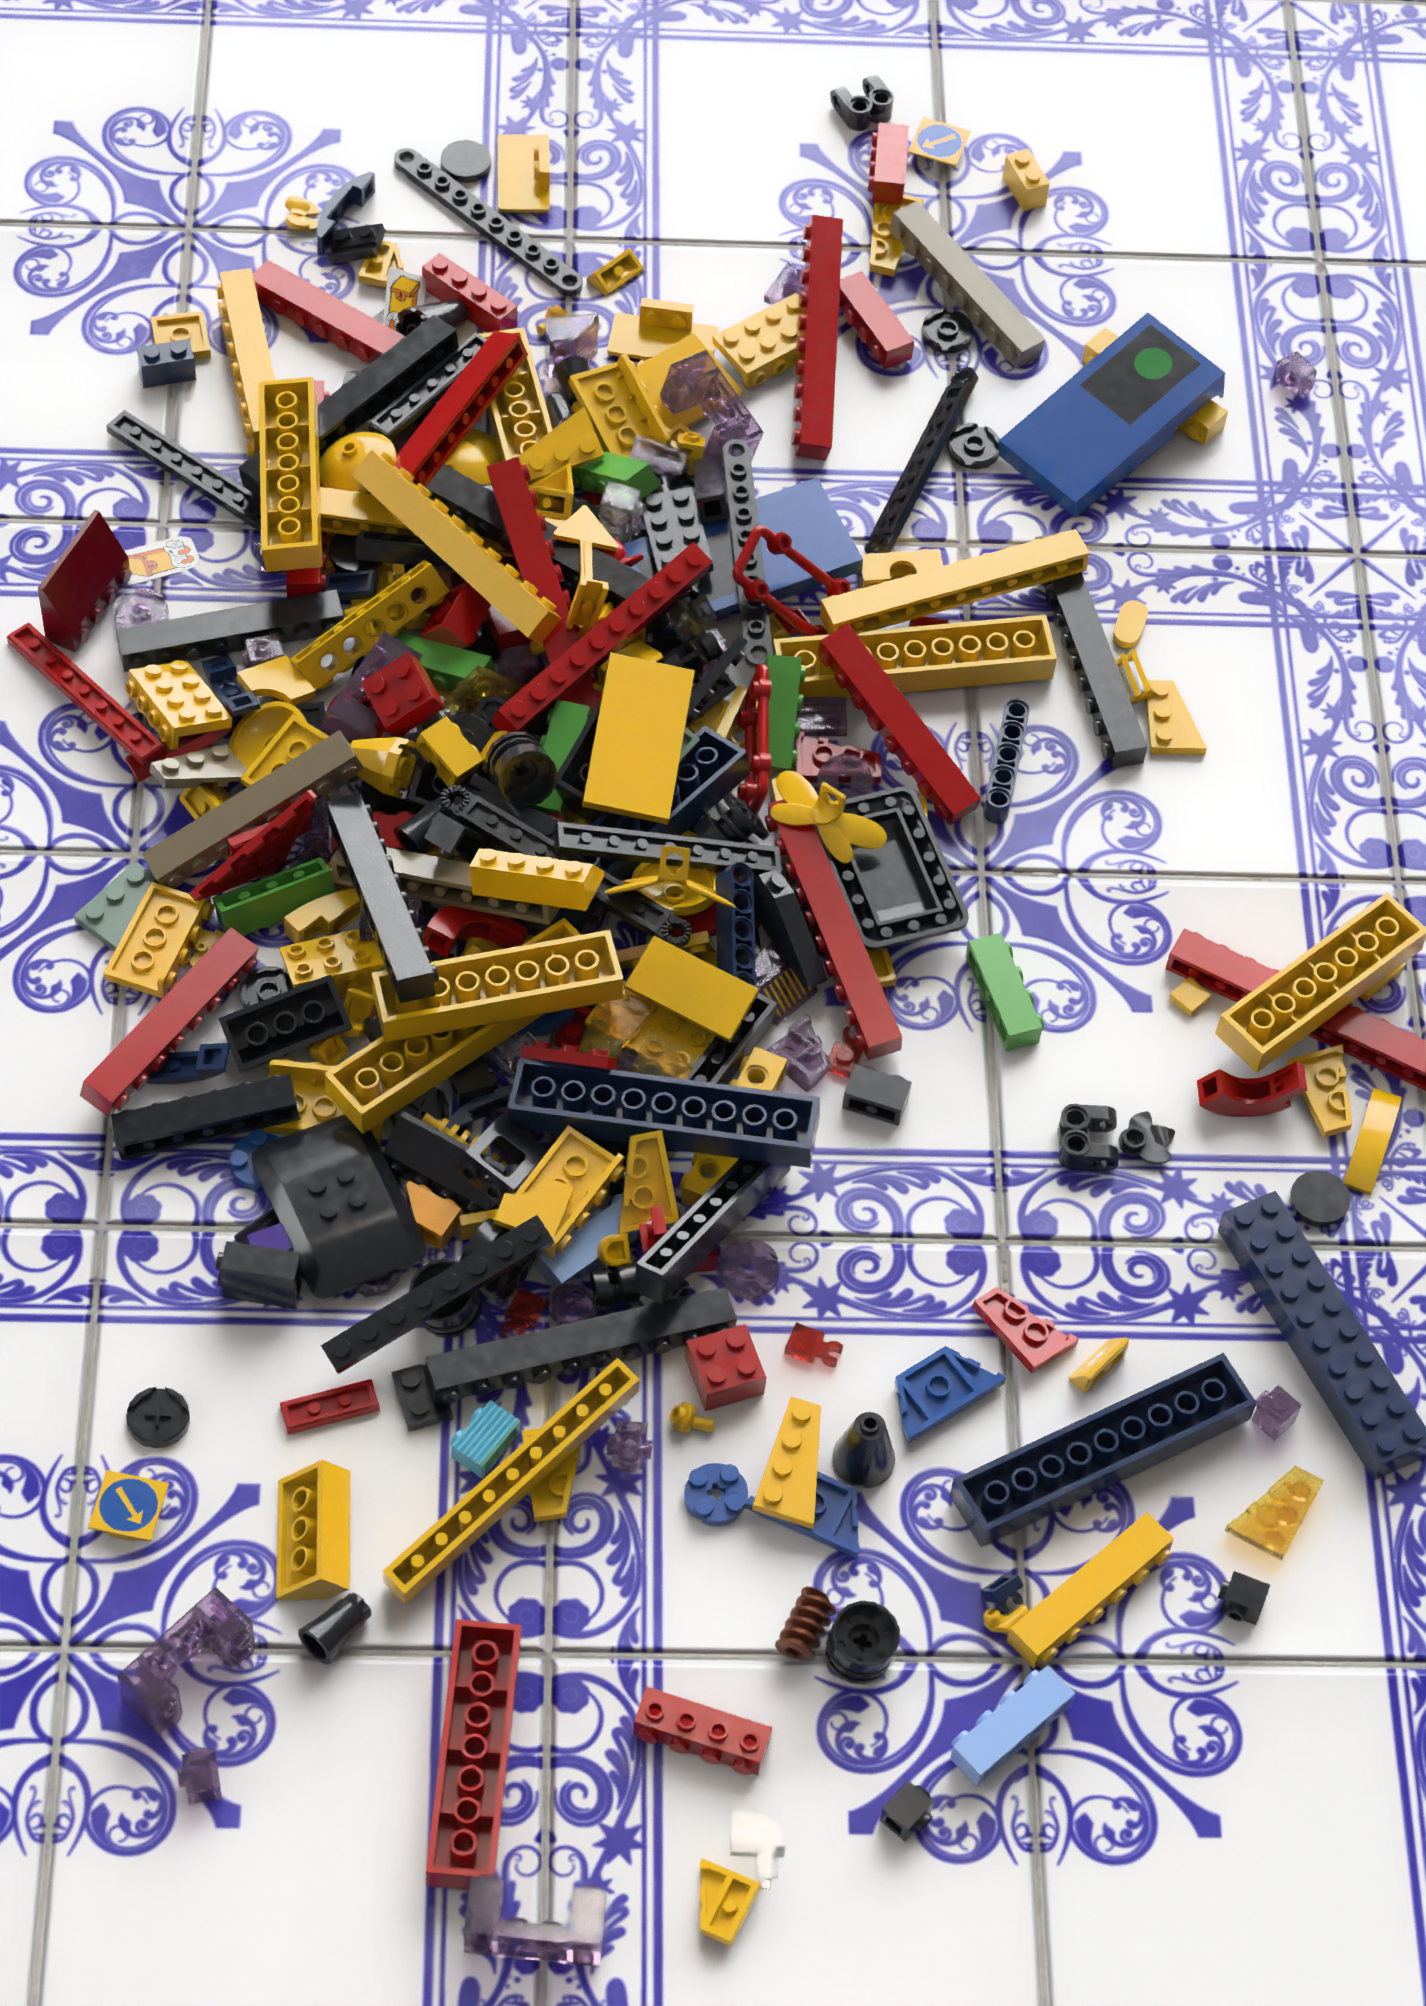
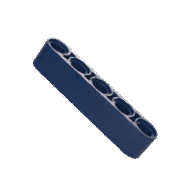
(1006, 761)
(736, 925)

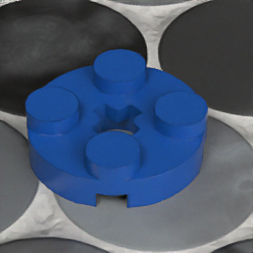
(241, 1158)
(720, 1477)

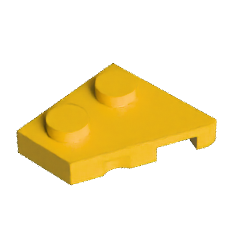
(375, 270)
(724, 1901)

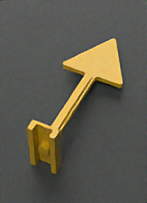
(590, 594)

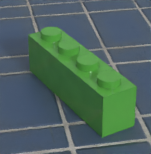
(616, 469)
(445, 663)
(784, 703)
(565, 726)
(273, 897)
(1004, 991)

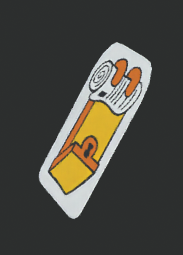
(402, 291)
(161, 559)

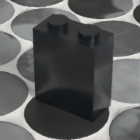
(260, 1274)

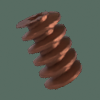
(806, 1624)

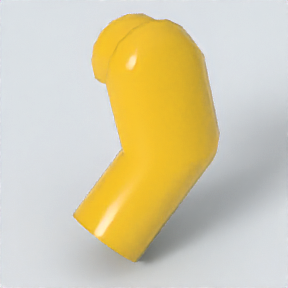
(1002, 1623)

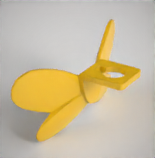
(835, 827)
(664, 874)

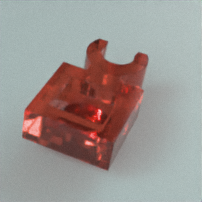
(844, 1055)
(523, 1312)
(809, 1343)

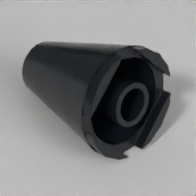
(450, 311)
(864, 1452)

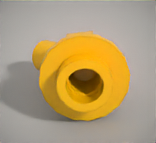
(551, 312)
(683, 1419)

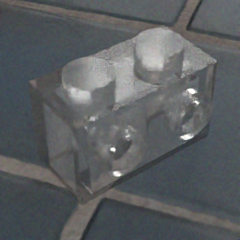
(621, 511)

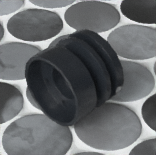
(521, 769)
(734, 824)
(509, 1282)
(459, 1317)
(865, 1625)

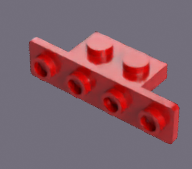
(185, 745)

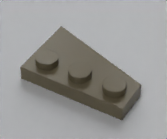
(198, 767)

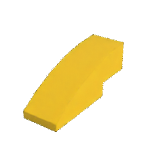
(322, 915)

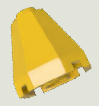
(386, 763)

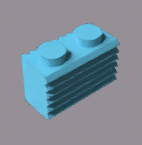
(485, 1438)

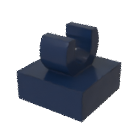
(1001, 1590)

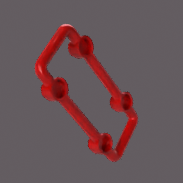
(758, 590)
(759, 765)

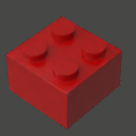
(457, 617)
(403, 695)
(725, 1367)

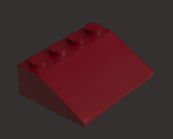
(83, 584)

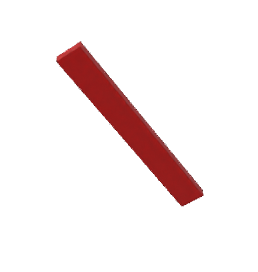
(86, 694)

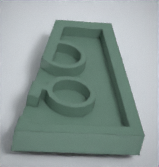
(115, 905)

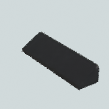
(394, 549)

